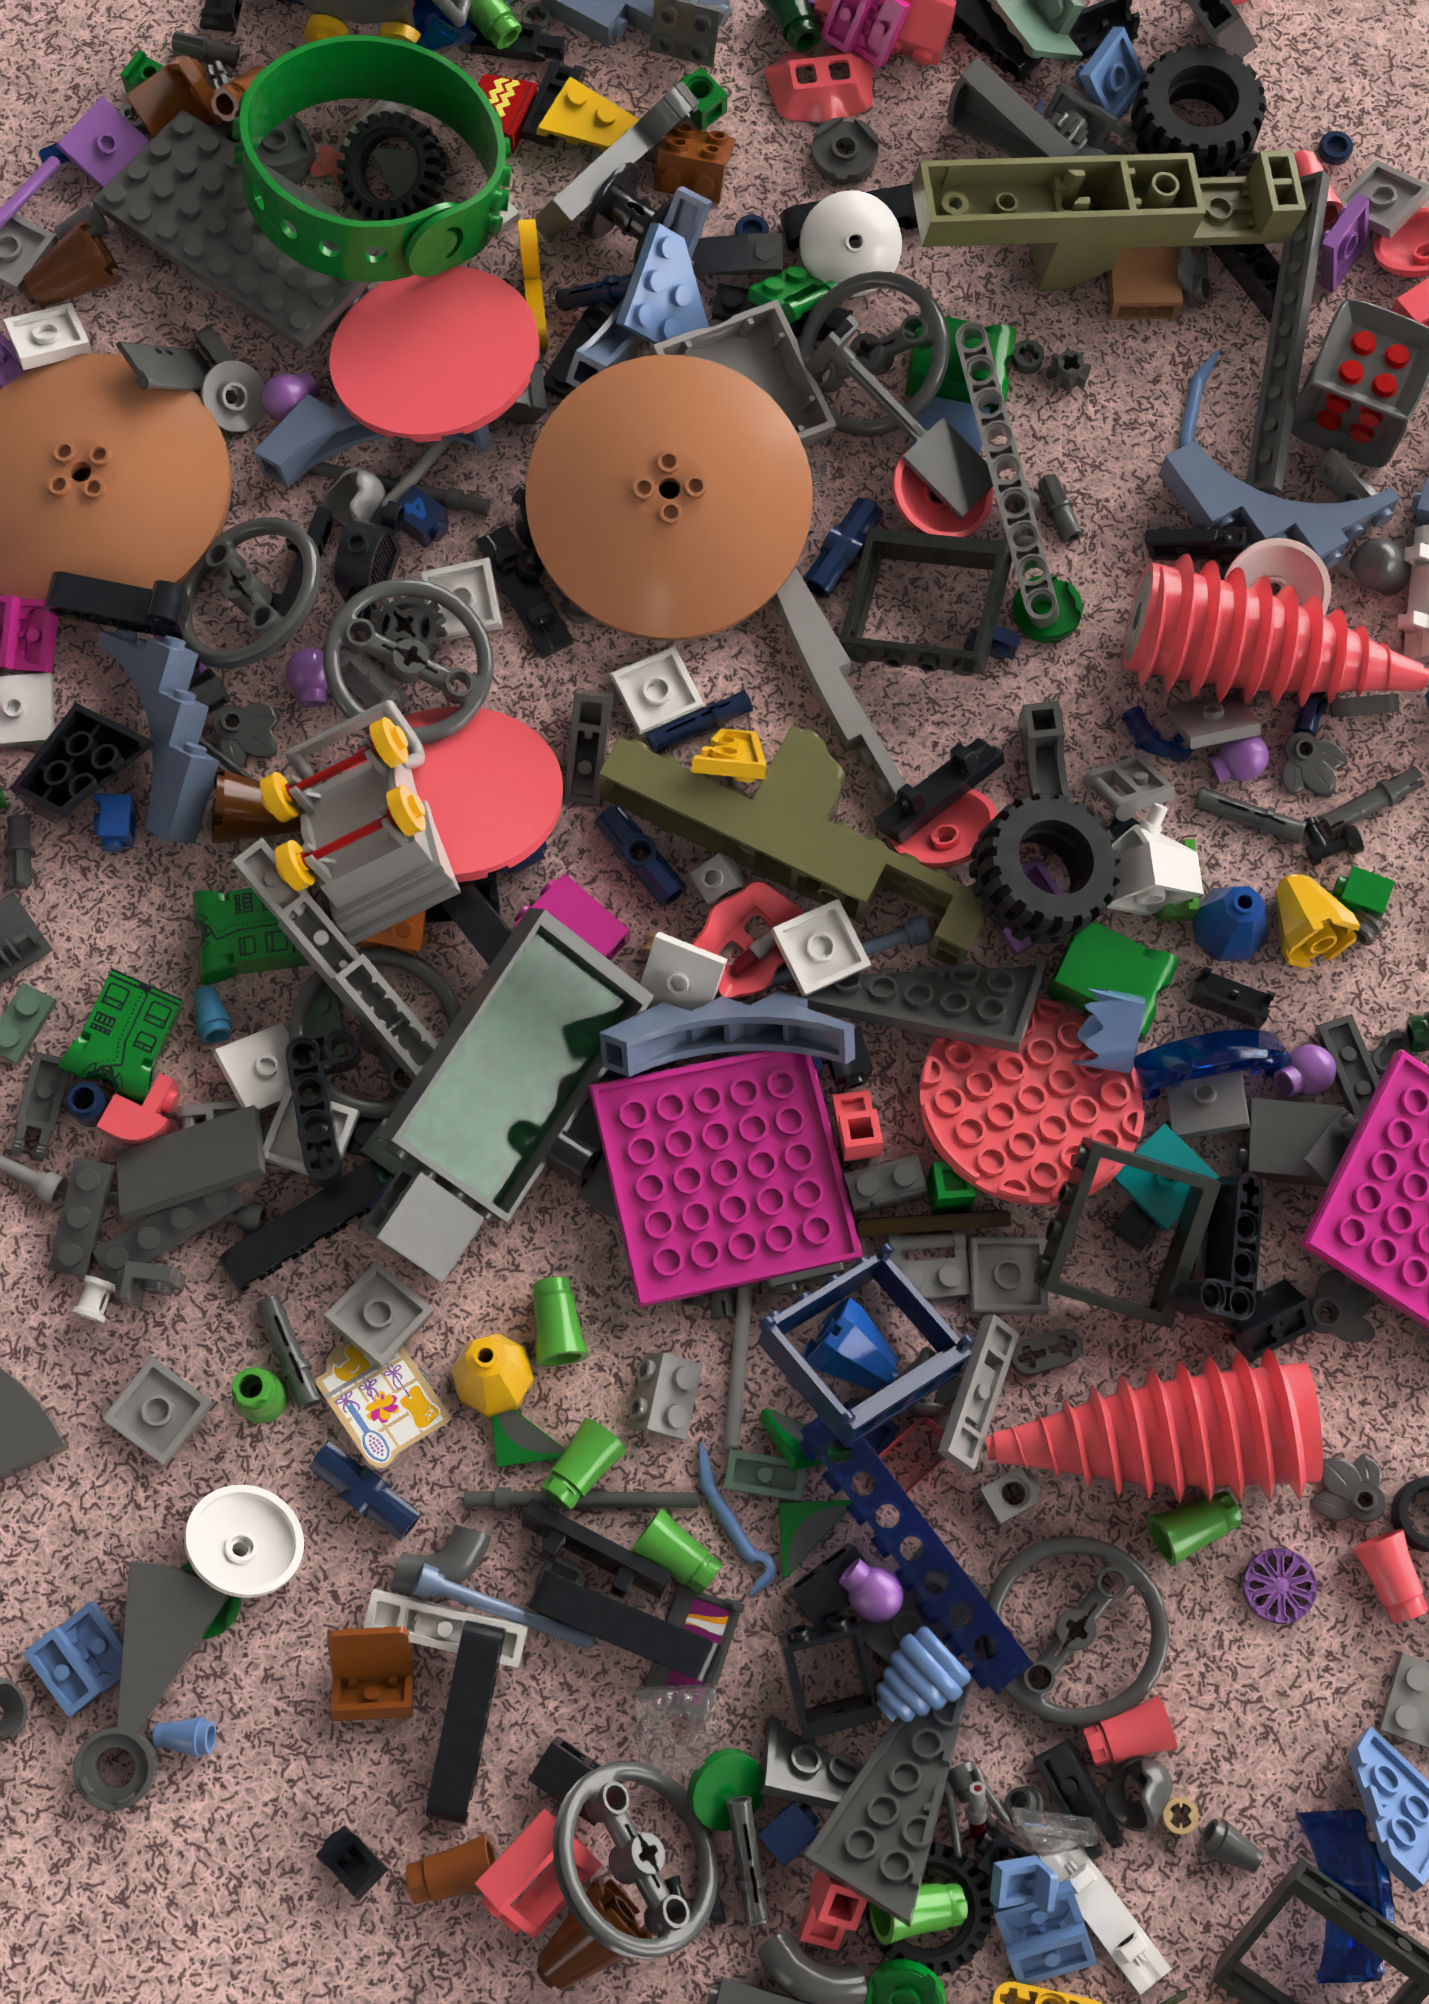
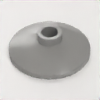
(246, 390)

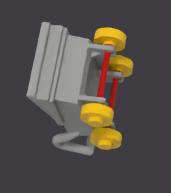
(364, 828)

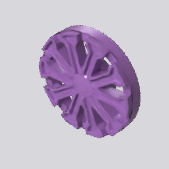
(1279, 1586)

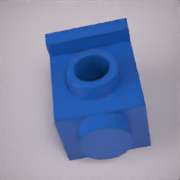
(115, 821)

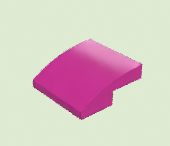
(865, 27)
(26, 635)

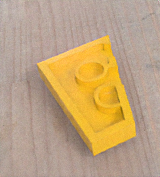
(585, 117)
(732, 754)

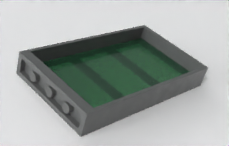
(513, 1066)

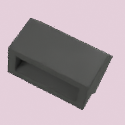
(209, 690)

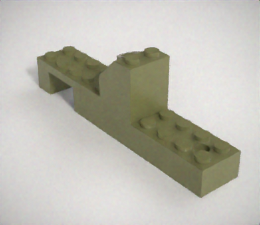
(1091, 207)
(791, 833)

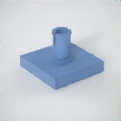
(1112, 73)

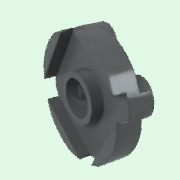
(839, 167)

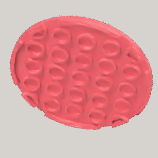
(434, 354)
(488, 790)
(1020, 1116)

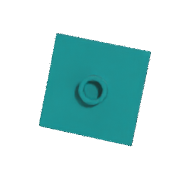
(1156, 1194)

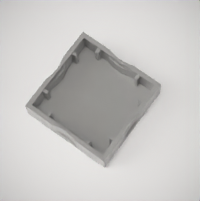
(766, 352)

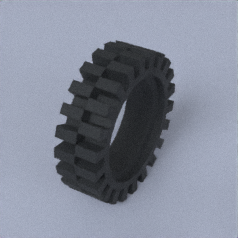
(357, 154)
(974, 1928)

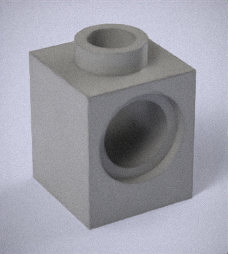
(718, 878)
(996, 1506)

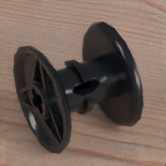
(618, 206)

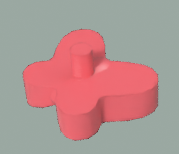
(327, 163)

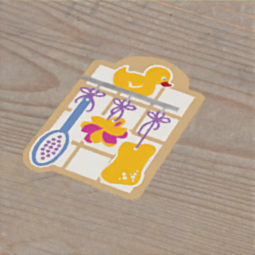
(380, 1407)

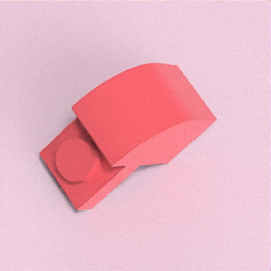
(137, 1124)
(857, 1126)
(830, 1912)

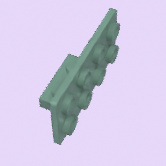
(1042, 26)

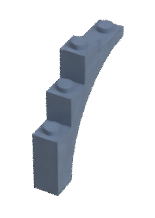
(609, 18)
(614, 343)
(320, 430)
(1220, 500)
(175, 721)
(724, 1025)

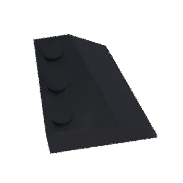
(76, 762)

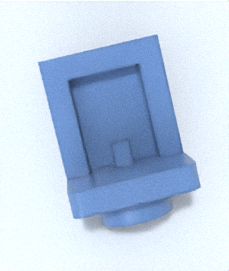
(1023, 1882)

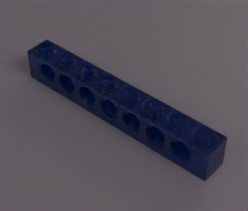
(1009, 1658)

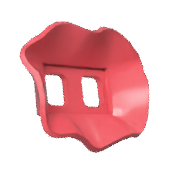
(826, 96)
(727, 924)

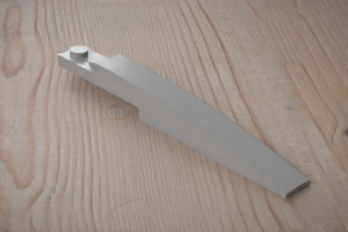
(825, 668)
(338, 962)

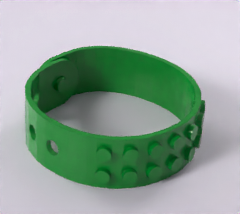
(389, 72)

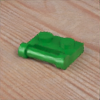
(793, 289)

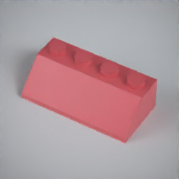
(922, 33)

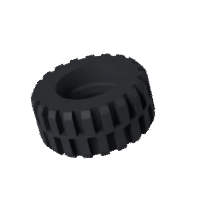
(1204, 76)
(1079, 844)

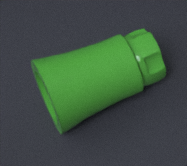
(494, 21)
(557, 1323)
(270, 1401)
(582, 1464)
(1193, 1526)
(677, 1552)
(935, 1910)

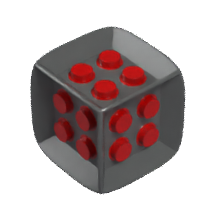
(1364, 383)

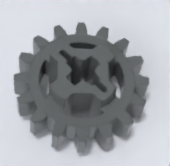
(417, 619)

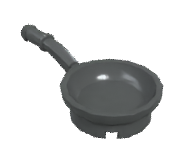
(288, 150)

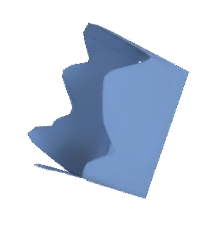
(1112, 1030)

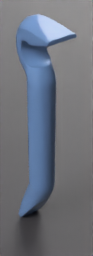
(1193, 400)
(732, 1526)

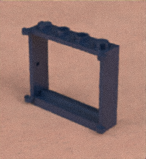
(894, 1398)

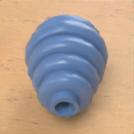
(920, 1677)

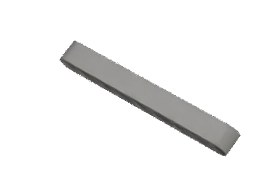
(1004, 458)

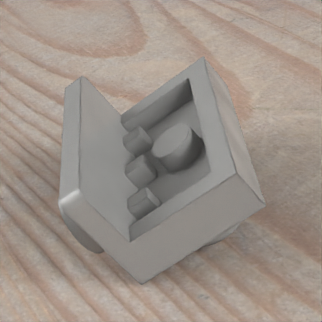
(664, 1395)

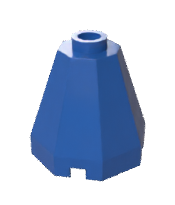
(1231, 923)
(852, 1349)

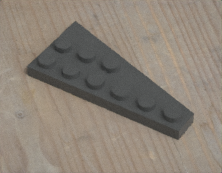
(943, 1001)
(889, 1814)

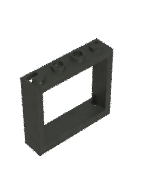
(932, 550)
(1182, 1249)
(1343, 1911)

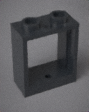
(843, 1712)

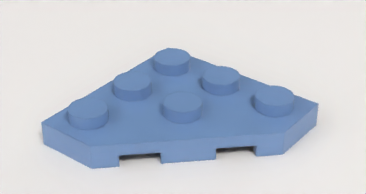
(662, 290)
(1395, 1806)

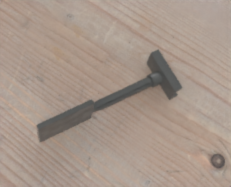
(939, 454)

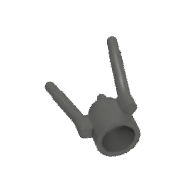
(958, 1786)

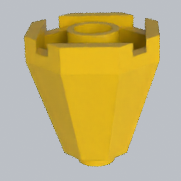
(1311, 921)
(492, 1374)

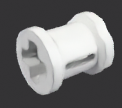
(94, 1299)

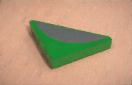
(786, 1436)
(521, 1442)
(804, 1527)

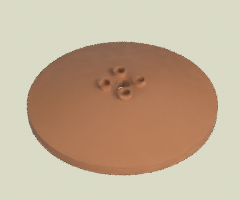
(152, 488)
(657, 561)

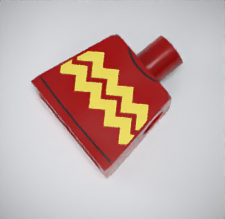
(512, 101)

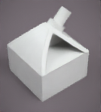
(1154, 868)

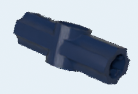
(842, 547)
(652, 872)
(365, 1490)

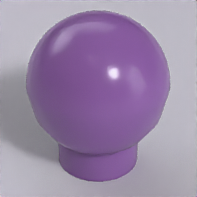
(286, 391)
(307, 677)
(1239, 760)
(1308, 1073)
(873, 1591)

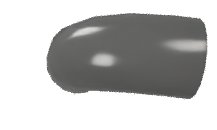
(455, 1560)
(810, 1979)

